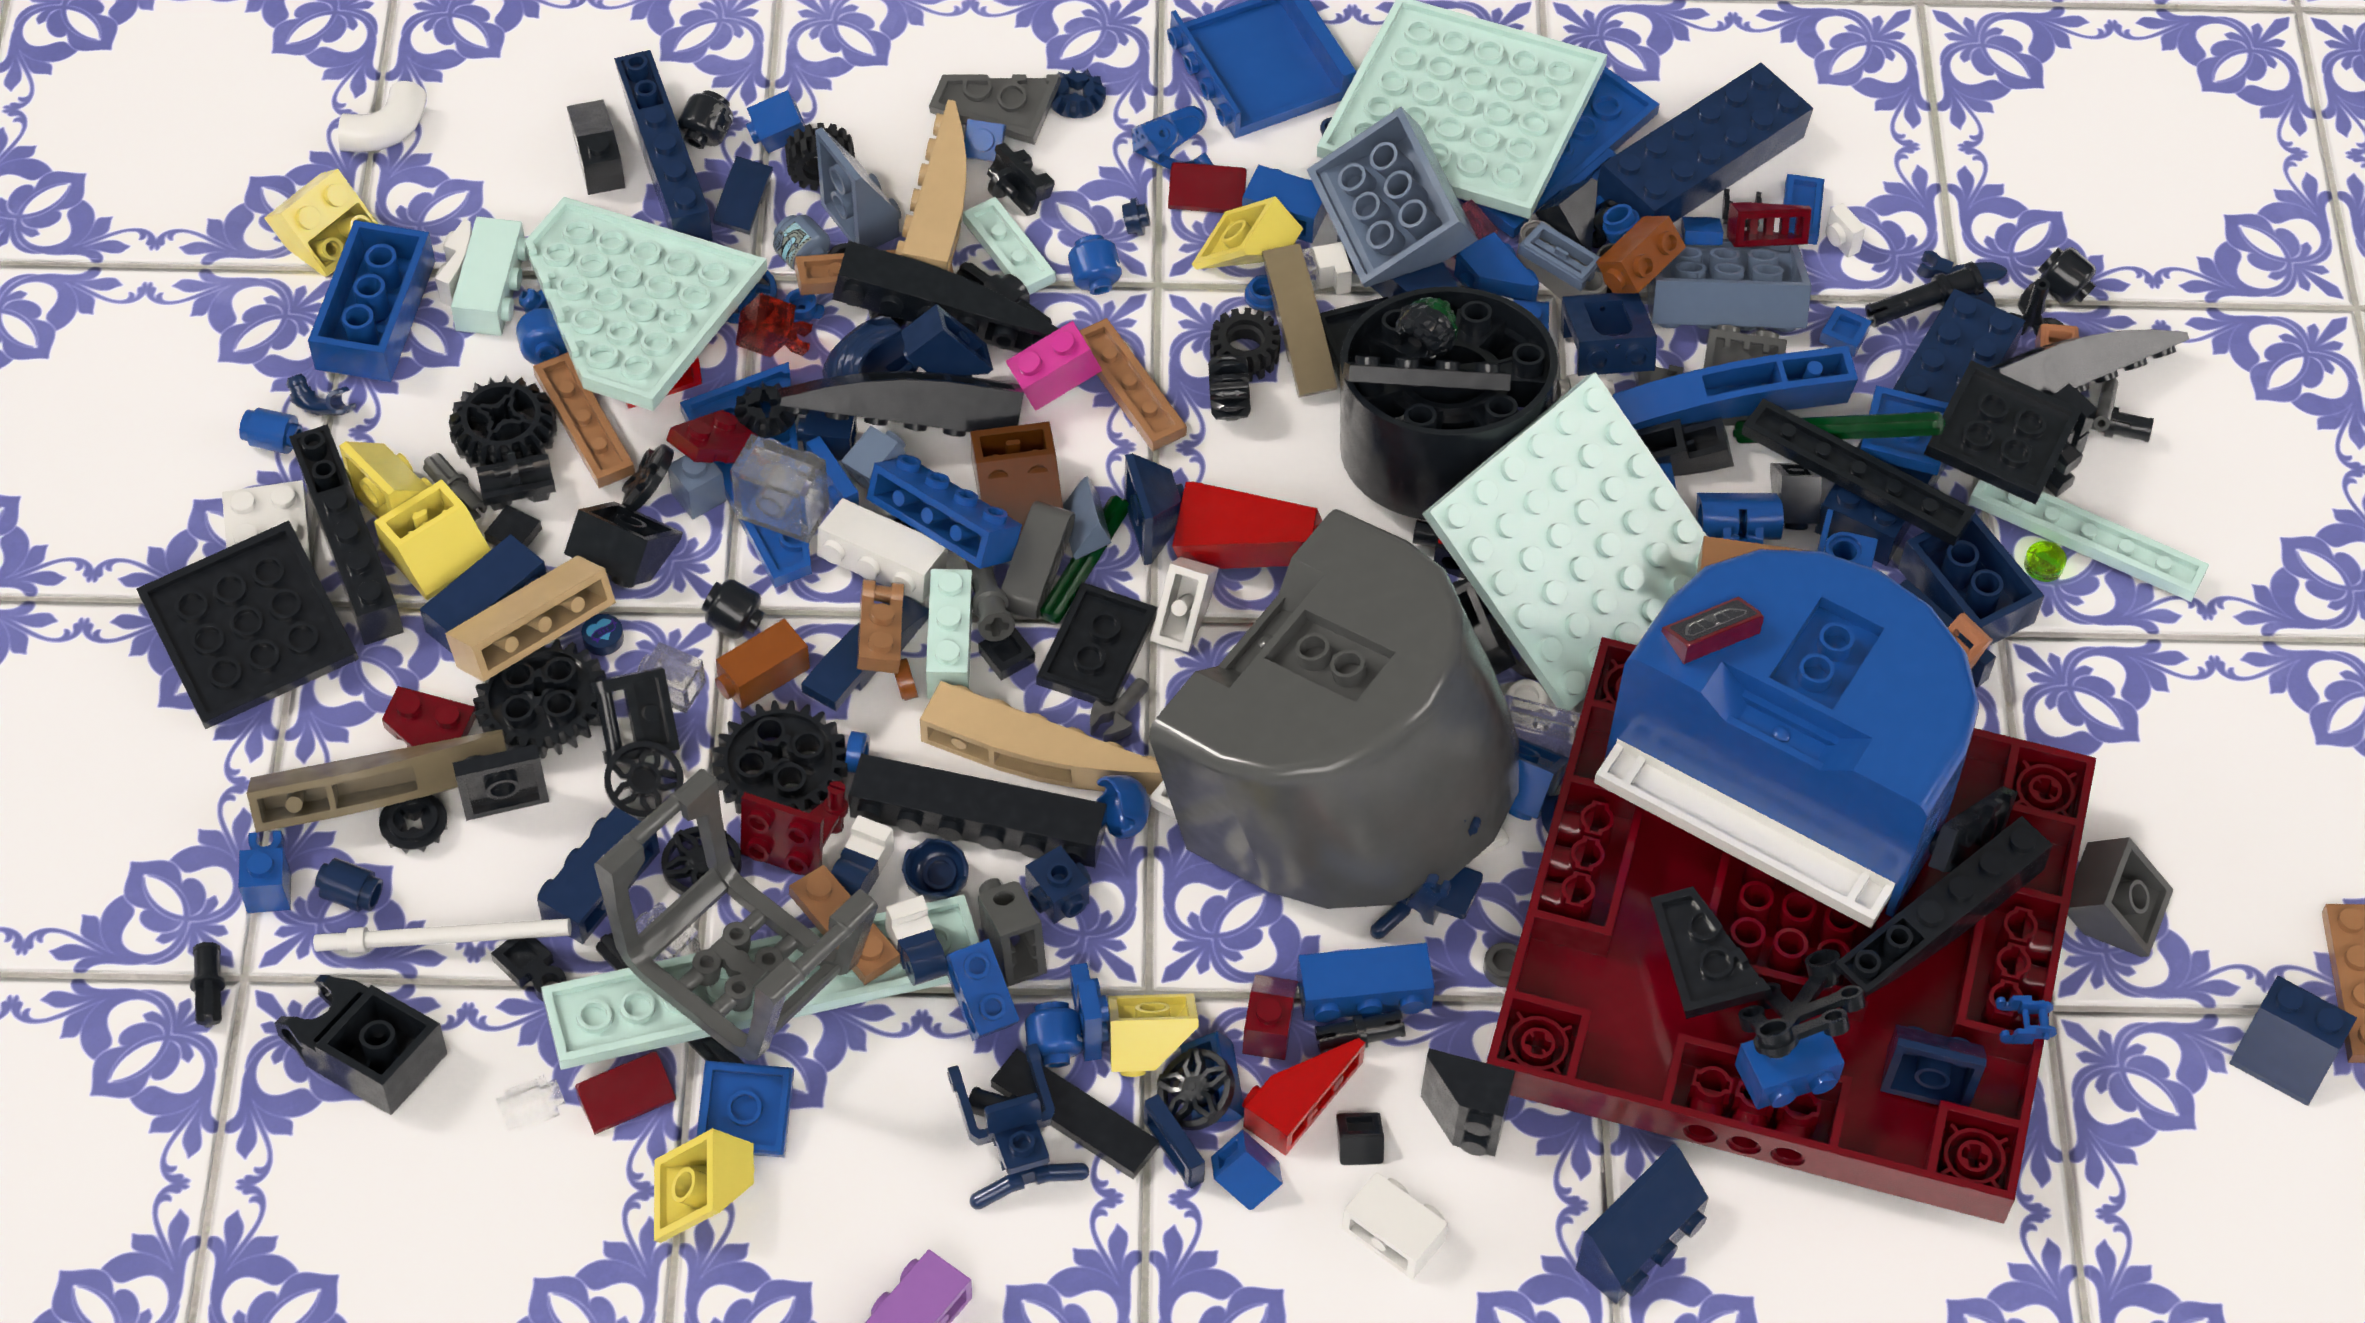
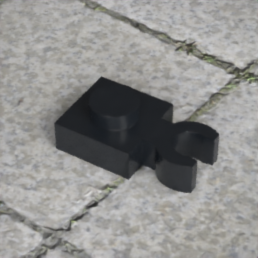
(527, 961)

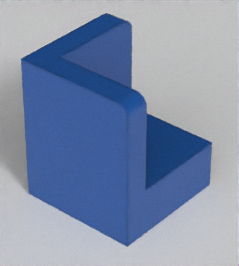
(1246, 1170)

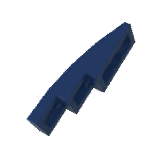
(838, 673)

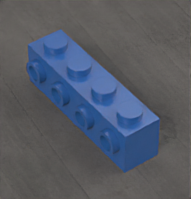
(944, 511)

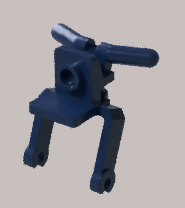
(1431, 898)
(1016, 1133)

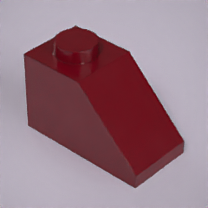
(1269, 1017)

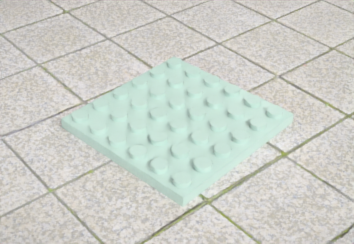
(1483, 93)
(1570, 537)

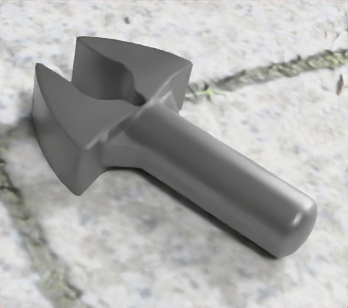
(1121, 727)

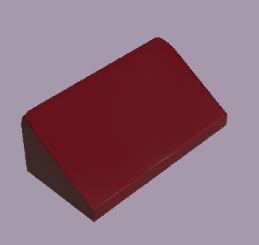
(1206, 187)
(625, 1092)

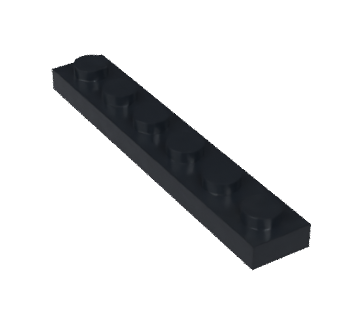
(1858, 472)

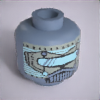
(799, 237)

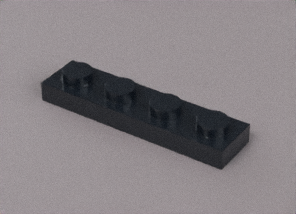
(1409, 372)

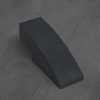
(1689, 448)

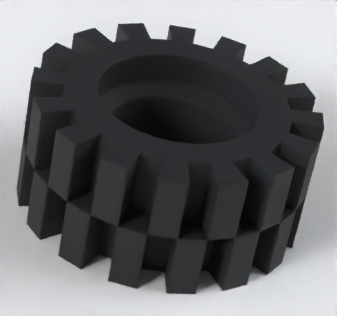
(802, 149)
(1247, 327)

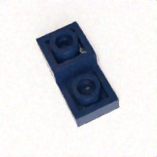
(742, 195)

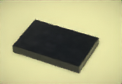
(1096, 645)

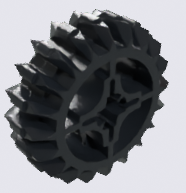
(497, 415)

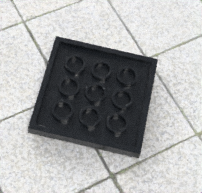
(247, 624)

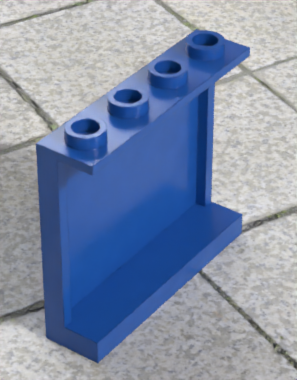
(1262, 62)

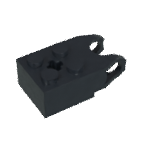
(366, 1042)

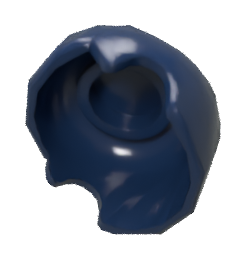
(935, 869)

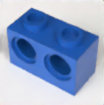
(981, 990)

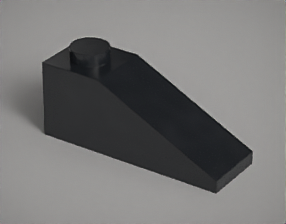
(596, 146)

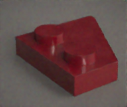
(710, 438)
(426, 718)

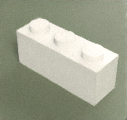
(879, 549)

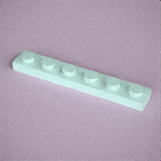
(2096, 539)

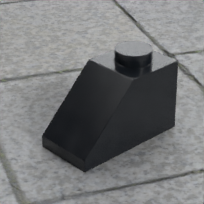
(1799, 494)

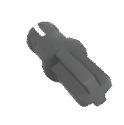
(439, 468)

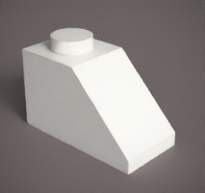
(1183, 603)

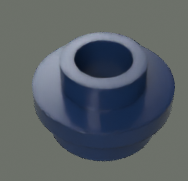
(1136, 217)

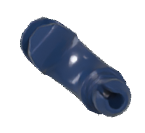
(306, 399)

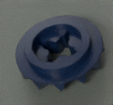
(1076, 105)

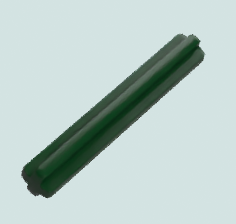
(1079, 569)

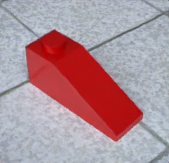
(1299, 1094)

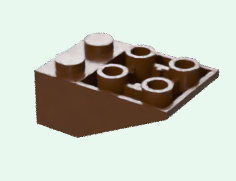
(1016, 468)

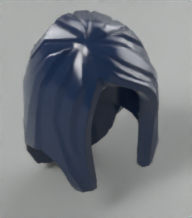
(869, 348)

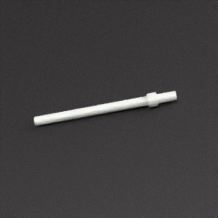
(361, 939)

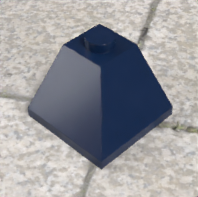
(1153, 504)

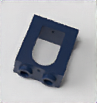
(1590, 324)

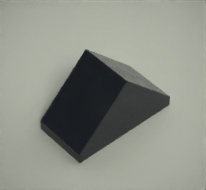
(1573, 212)

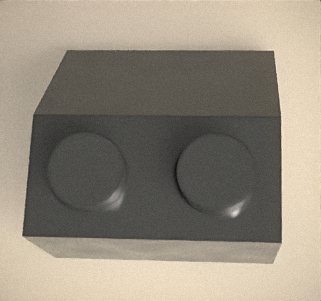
(2119, 896)

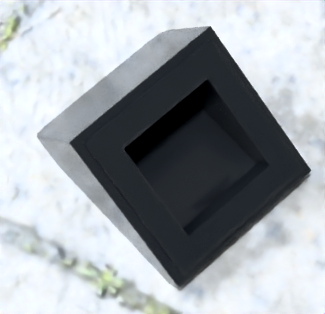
(1360, 1138)

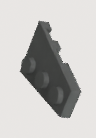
(1013, 101)

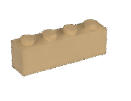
(530, 618)

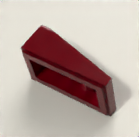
(1754, 211)

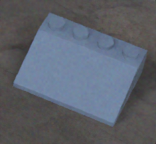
(1391, 201)
(1732, 288)

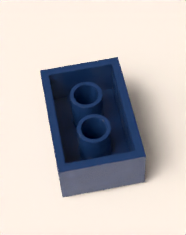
(1973, 579)

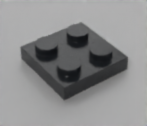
(501, 781)

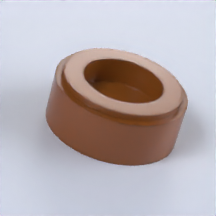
(905, 681)

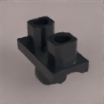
(1013, 178)
(516, 480)

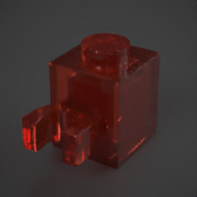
(769, 325)

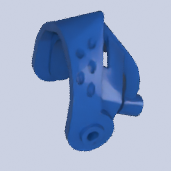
(1163, 134)

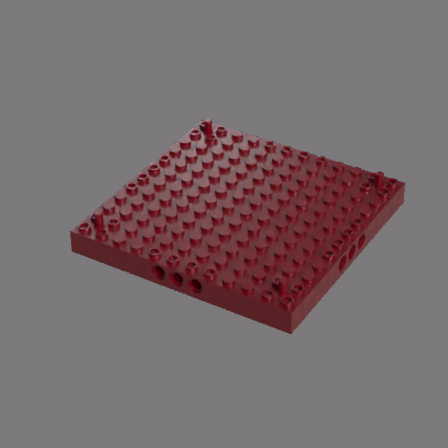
(1605, 1035)

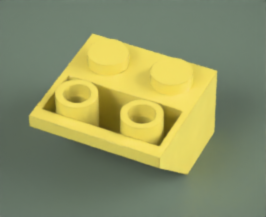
(318, 220)
(431, 539)

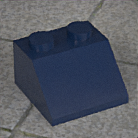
(2292, 1040)
(1932, 1066)

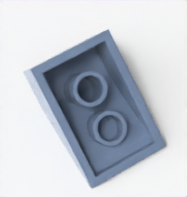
(854, 196)

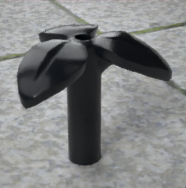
(2033, 304)

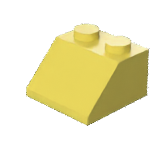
(380, 476)

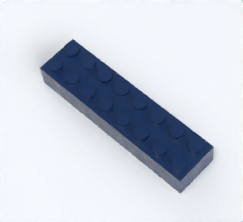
(1961, 333)

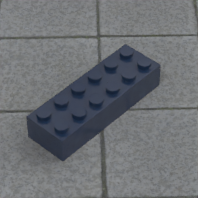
(1707, 146)

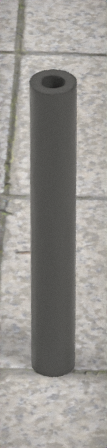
(2106, 404)

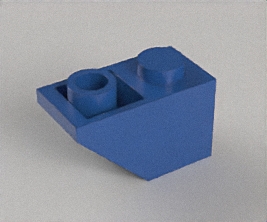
(1496, 269)

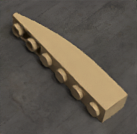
(939, 205)
(1026, 742)

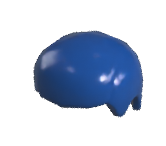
(1126, 805)

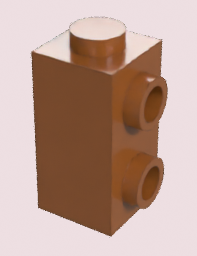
(1640, 254)
(762, 664)

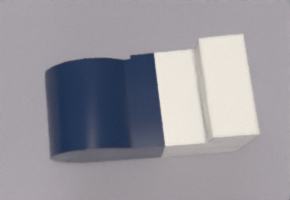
(864, 855)
(915, 940)

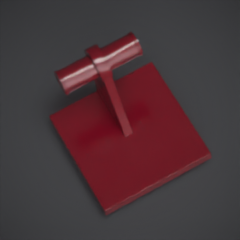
(788, 835)

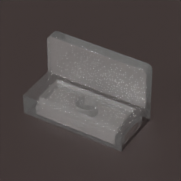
(1544, 726)

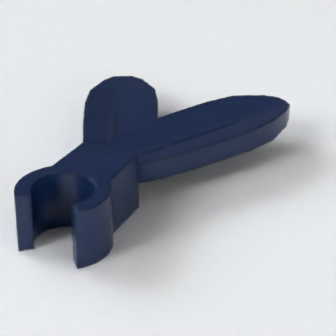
(1989, 271)

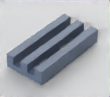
(1556, 259)

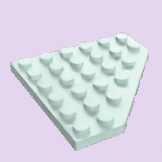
(634, 296)

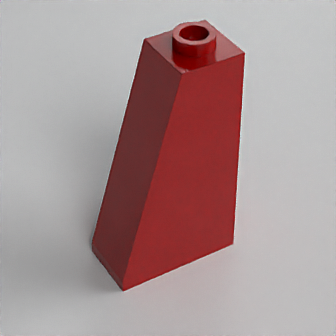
(1240, 528)

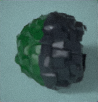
(1430, 327)

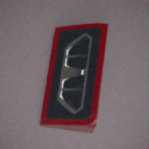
(1713, 629)

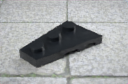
(1971, 830)
(1702, 957)

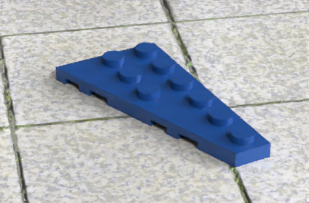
(781, 555)

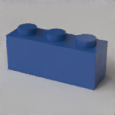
(1365, 982)

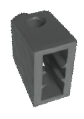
(1008, 913)

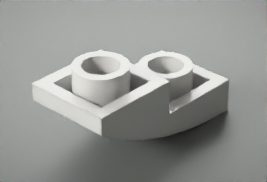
(455, 251)

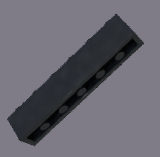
(976, 810)

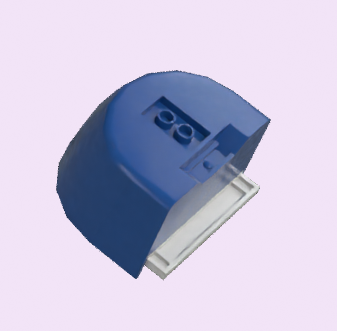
(1808, 745)

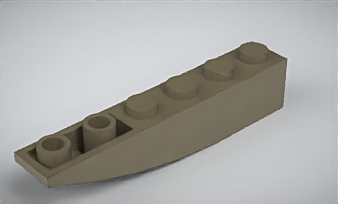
(362, 781)

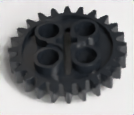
(542, 699)
(782, 759)

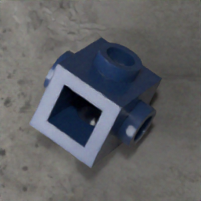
(1057, 885)

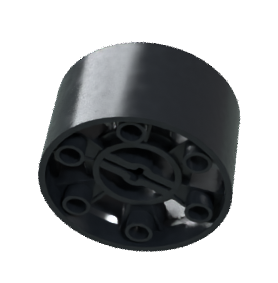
(1440, 430)

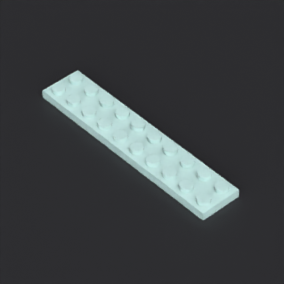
(622, 1016)

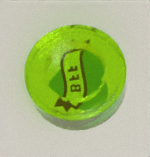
(2045, 561)

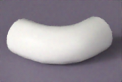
(386, 126)

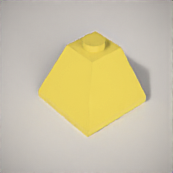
(1246, 233)
(1148, 1030)
(699, 1181)

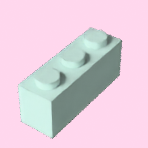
(489, 276)
(949, 628)

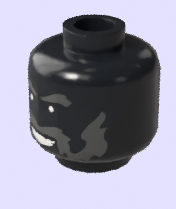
(705, 119)

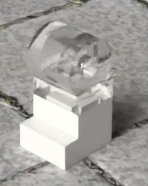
(1329, 267)

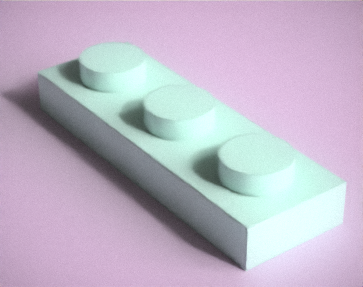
(1008, 245)

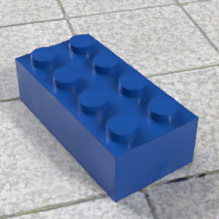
(372, 301)

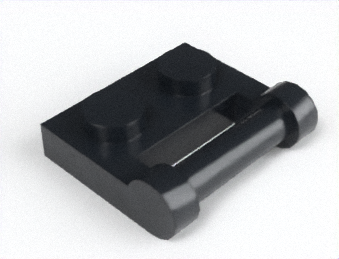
(647, 708)

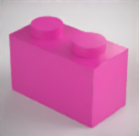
(1054, 365)

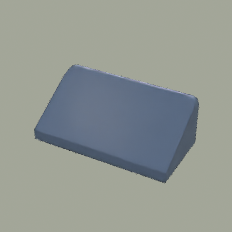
(1090, 526)

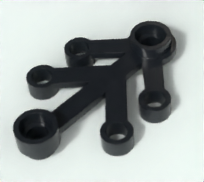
(1779, 1036)

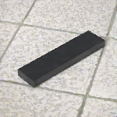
(1081, 1117)

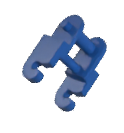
(2024, 1005)

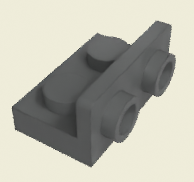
(1729, 345)

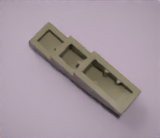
(1299, 320)

